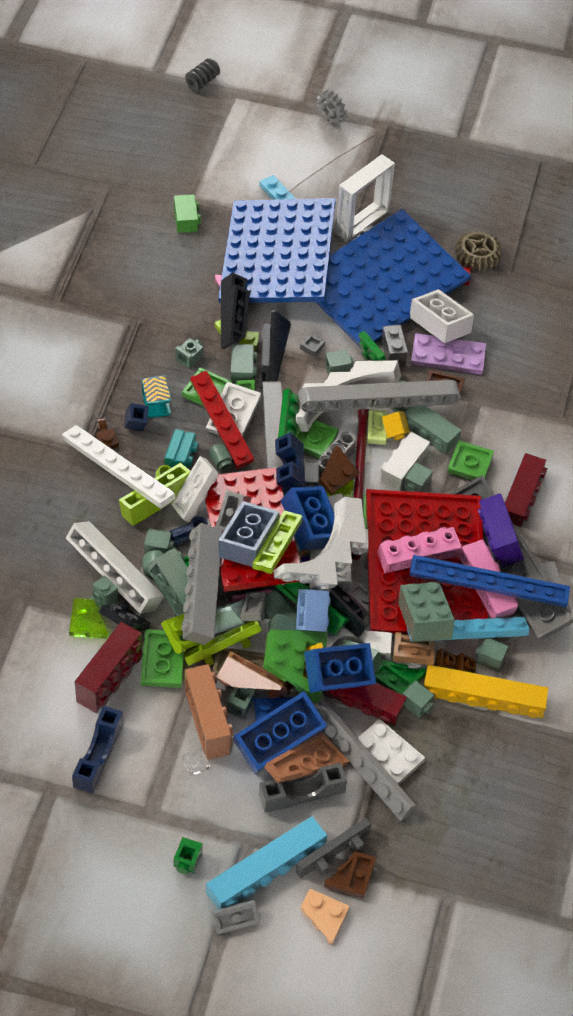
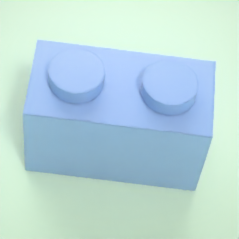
(312, 610)

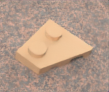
(324, 913)

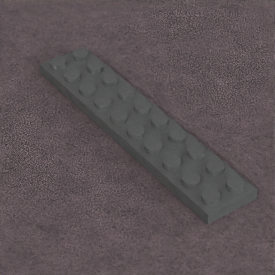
(542, 617)

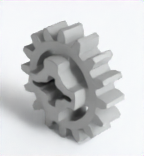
(331, 106)

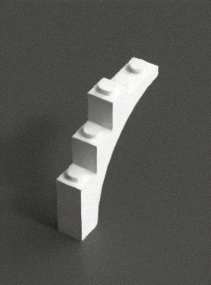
(362, 373)
(346, 536)

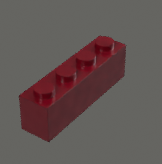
(524, 487)
(373, 701)

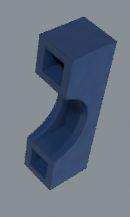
(92, 764)

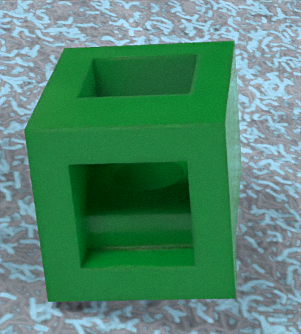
(187, 850)

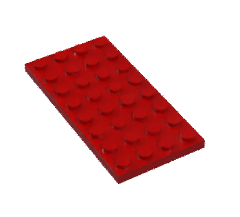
(265, 492)

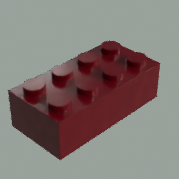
(109, 667)

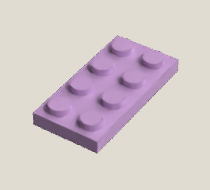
(452, 356)

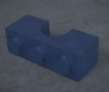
(291, 453)

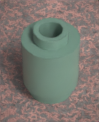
(221, 457)

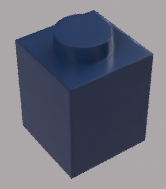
(136, 417)

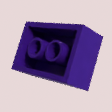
(500, 530)

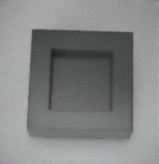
(312, 345)

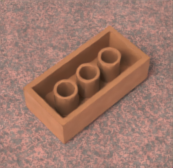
(208, 712)

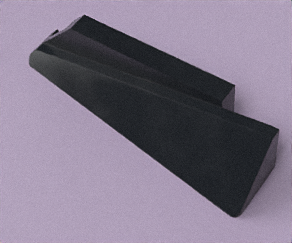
(233, 309)
(274, 345)
(349, 607)

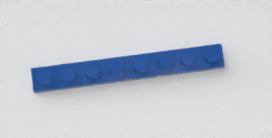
(489, 581)

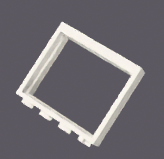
(349, 225)

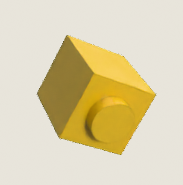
(396, 425)

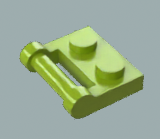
(174, 631)

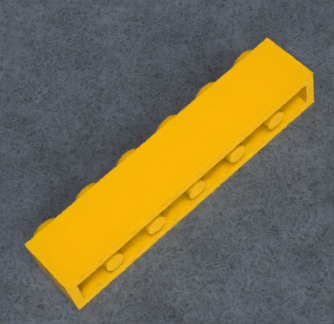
(486, 691)

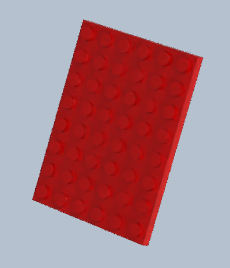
(406, 513)

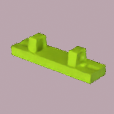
(277, 542)
(236, 635)

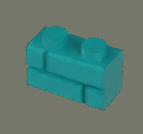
(181, 449)

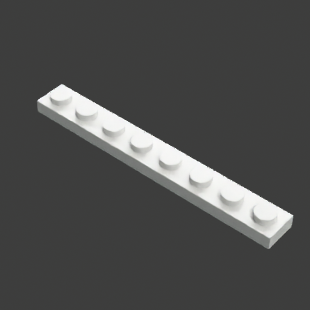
(119, 466)

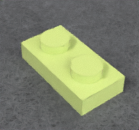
(376, 428)

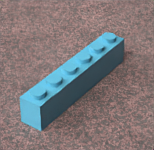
(266, 864)

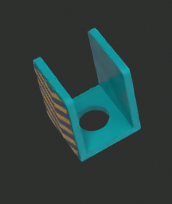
(156, 396)

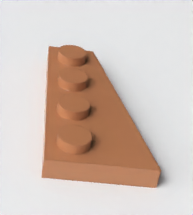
(305, 759)

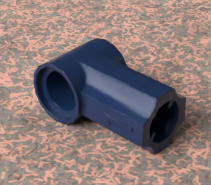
(181, 534)

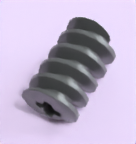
(202, 74)

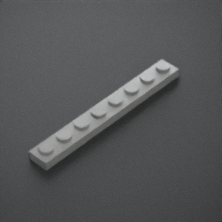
(364, 762)

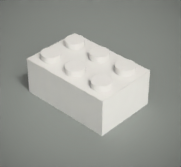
(441, 316)

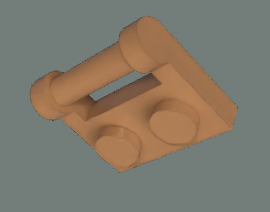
(413, 652)

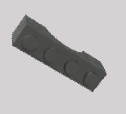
(324, 783)

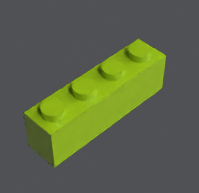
(137, 508)

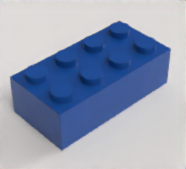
(279, 731)

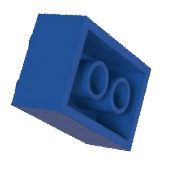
(316, 516)
(339, 667)

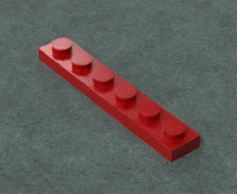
(222, 419)

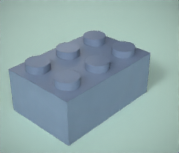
(247, 533)

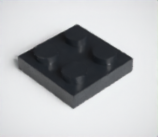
(120, 612)

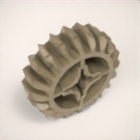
(478, 250)

